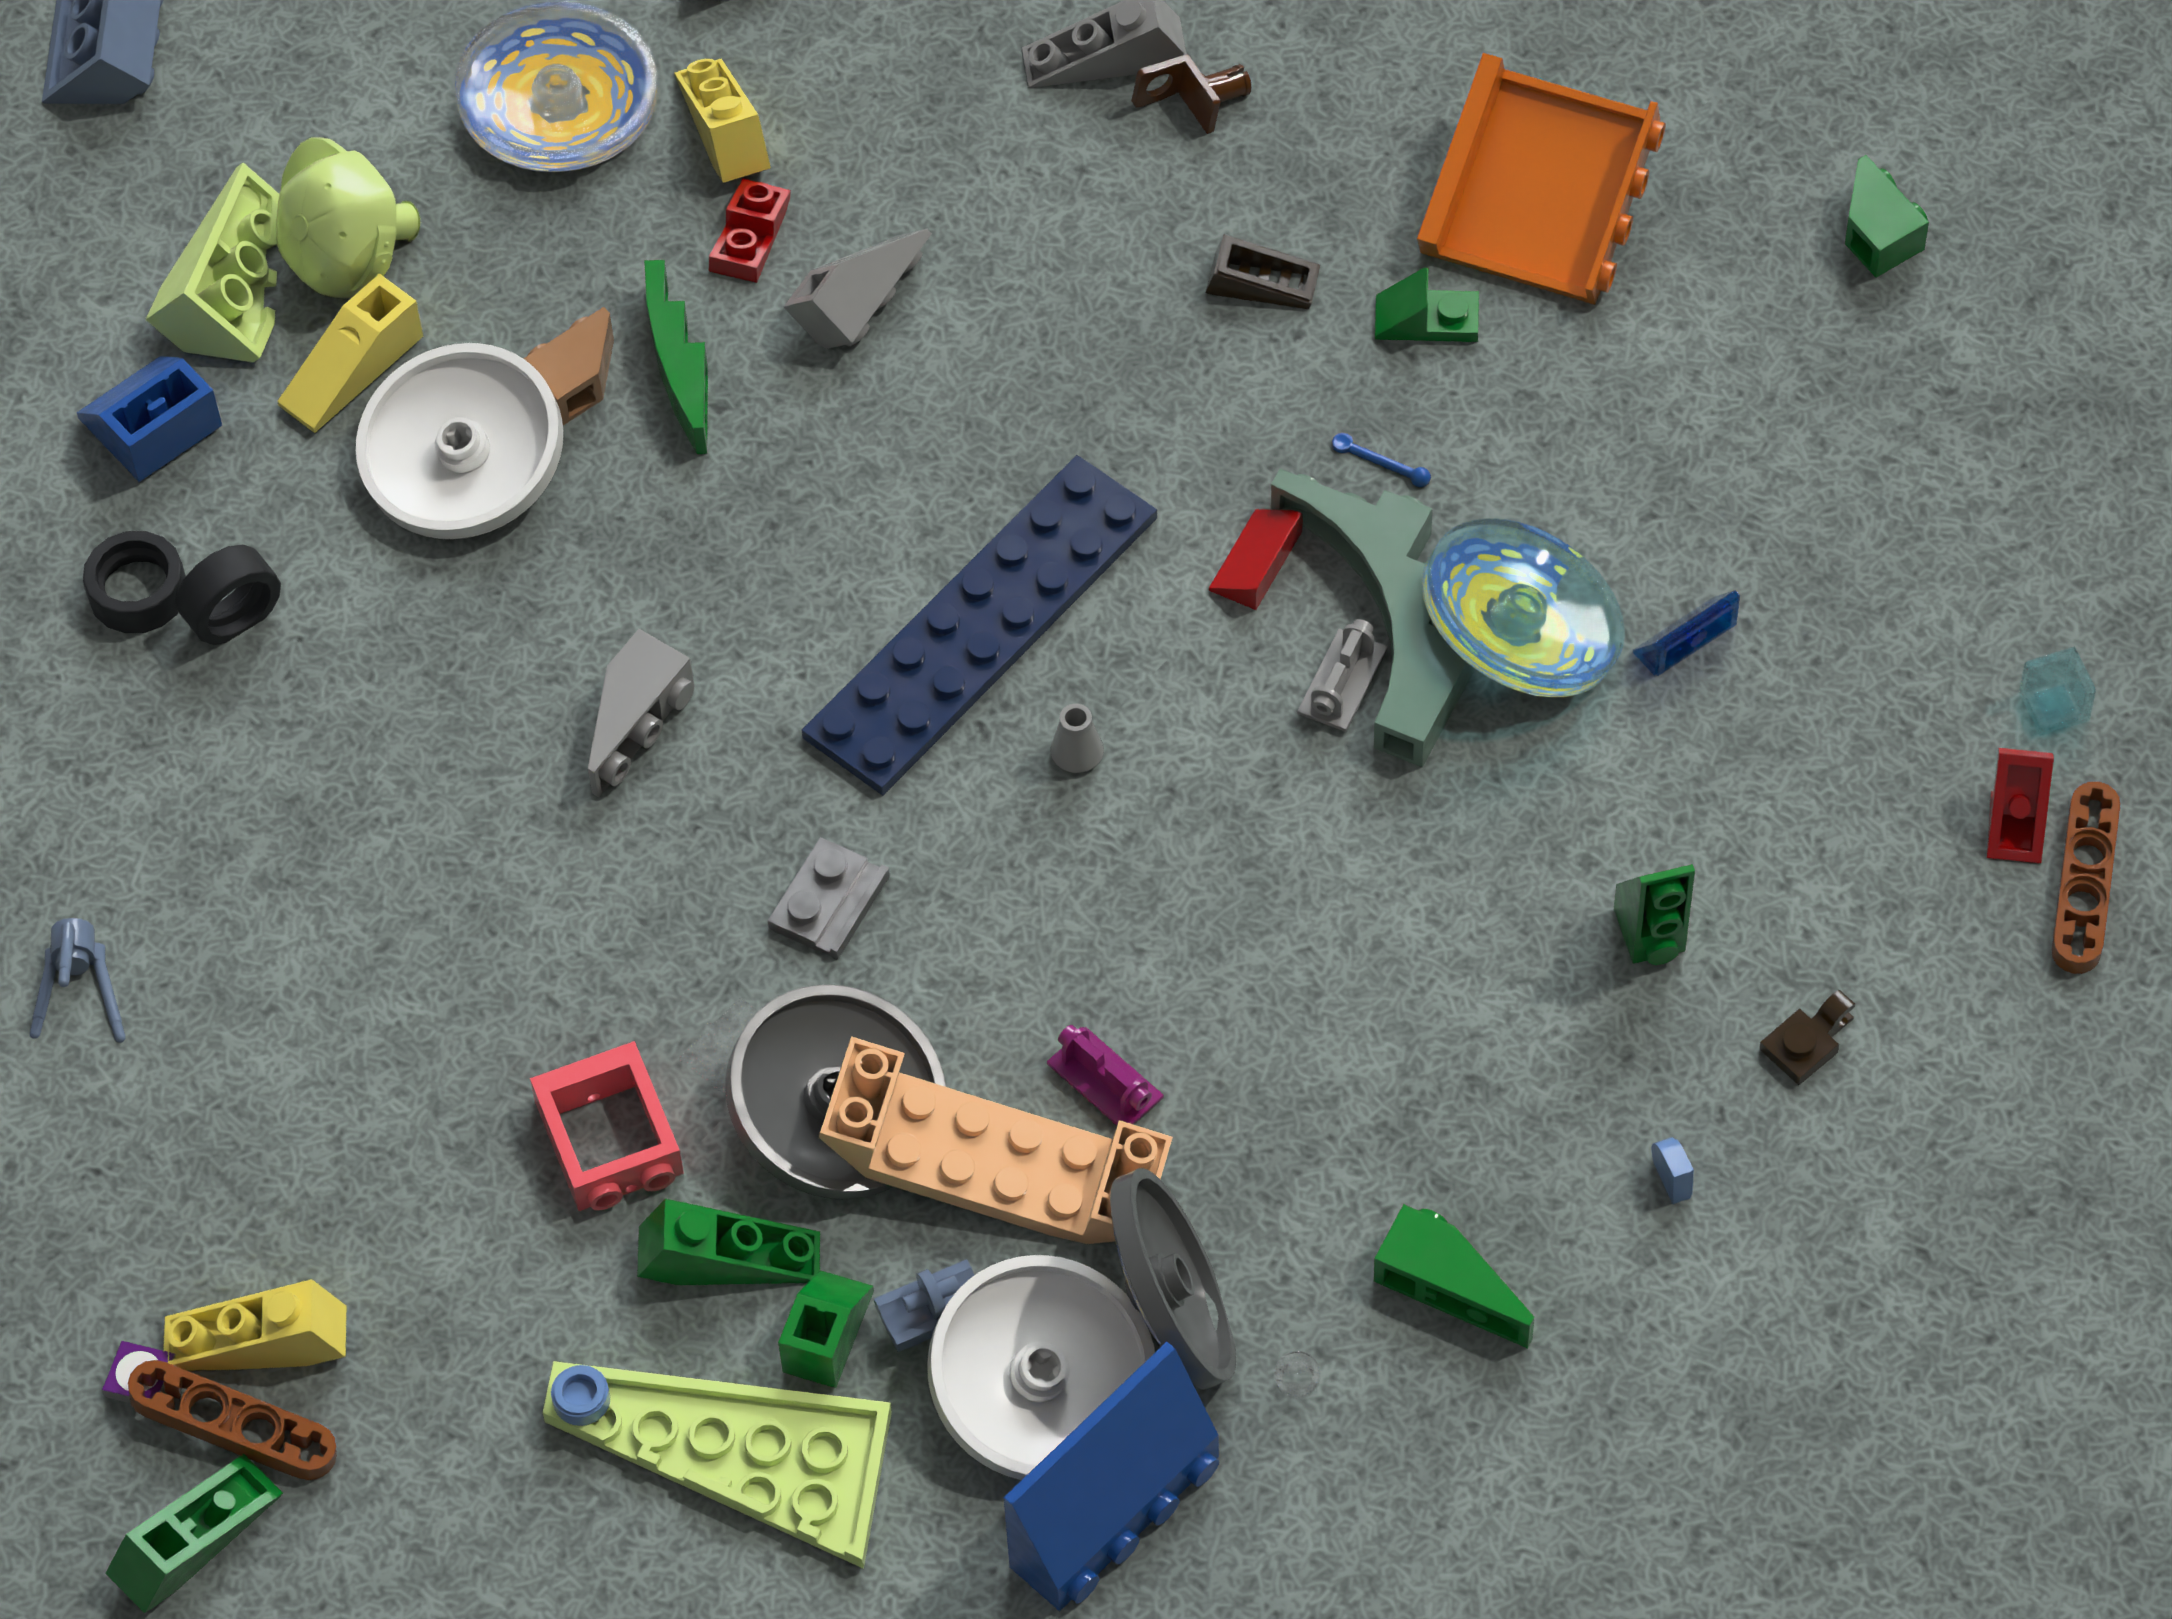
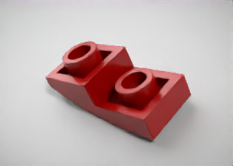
(749, 230)

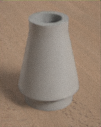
(1076, 740)

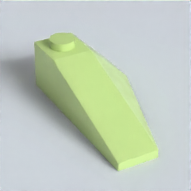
(218, 284)

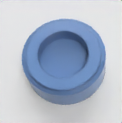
(580, 1395)

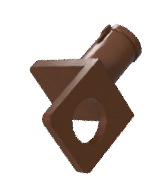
(1198, 91)

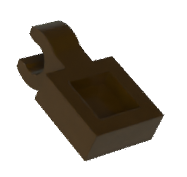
(1805, 1043)

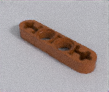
(2086, 878)
(228, 1427)

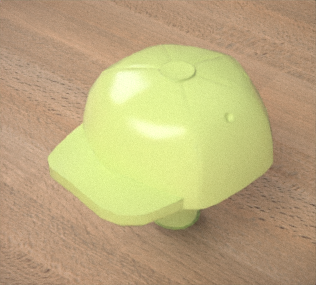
(338, 218)

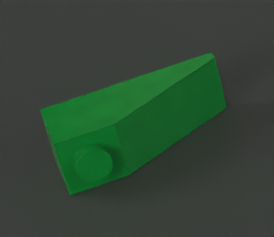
(1443, 1270)
(190, 1532)

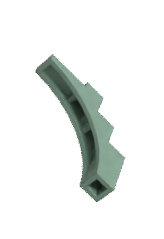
(1384, 551)

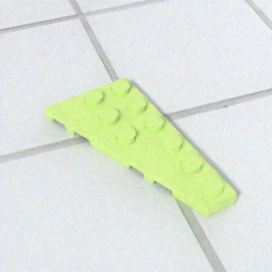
(765, 1451)

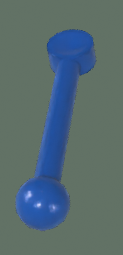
(1344, 443)

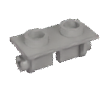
(1343, 676)

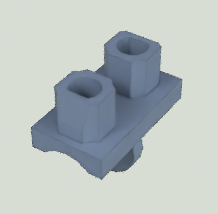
(915, 1308)

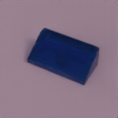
(1689, 633)

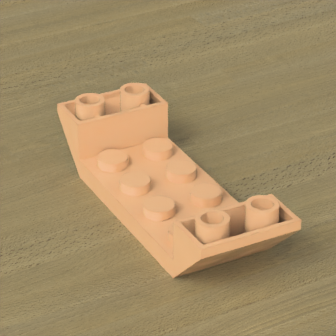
(980, 1150)

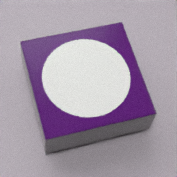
(126, 1359)

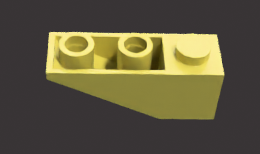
(724, 119)
(353, 352)
(261, 1330)

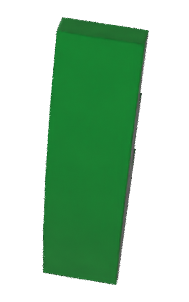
(680, 363)

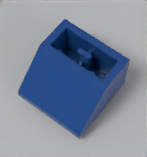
(153, 415)

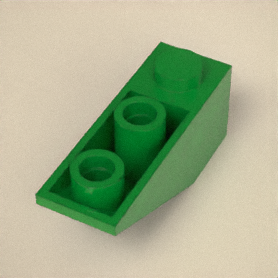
(1655, 914)
(718, 1247)

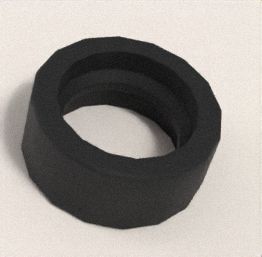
(121, 550)
(213, 578)

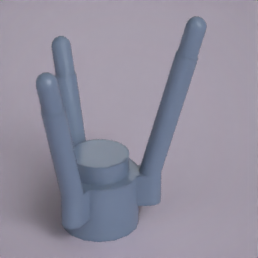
(71, 954)

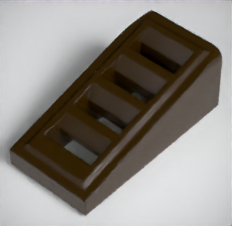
(1241, 285)

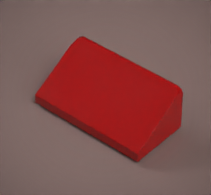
(1258, 556)

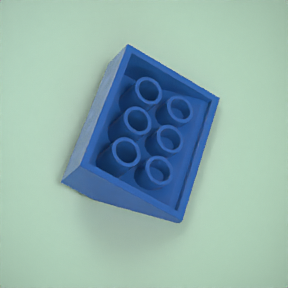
(1110, 1481)

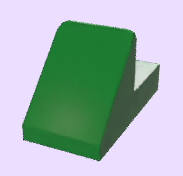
(1421, 314)

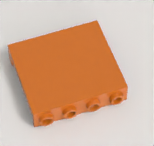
(1540, 182)

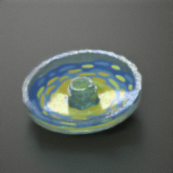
(1523, 607)

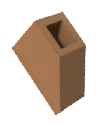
(577, 363)

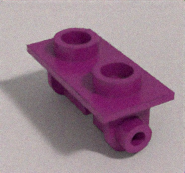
(1103, 1076)

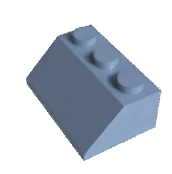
(101, 51)

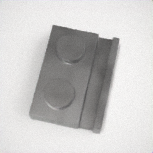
(828, 898)

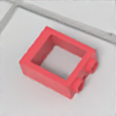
(591, 1081)

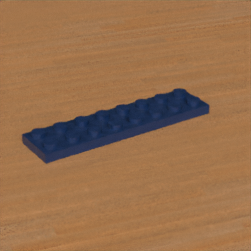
(979, 625)

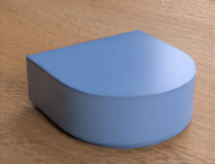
(1673, 1169)

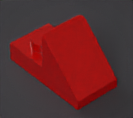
(2019, 805)

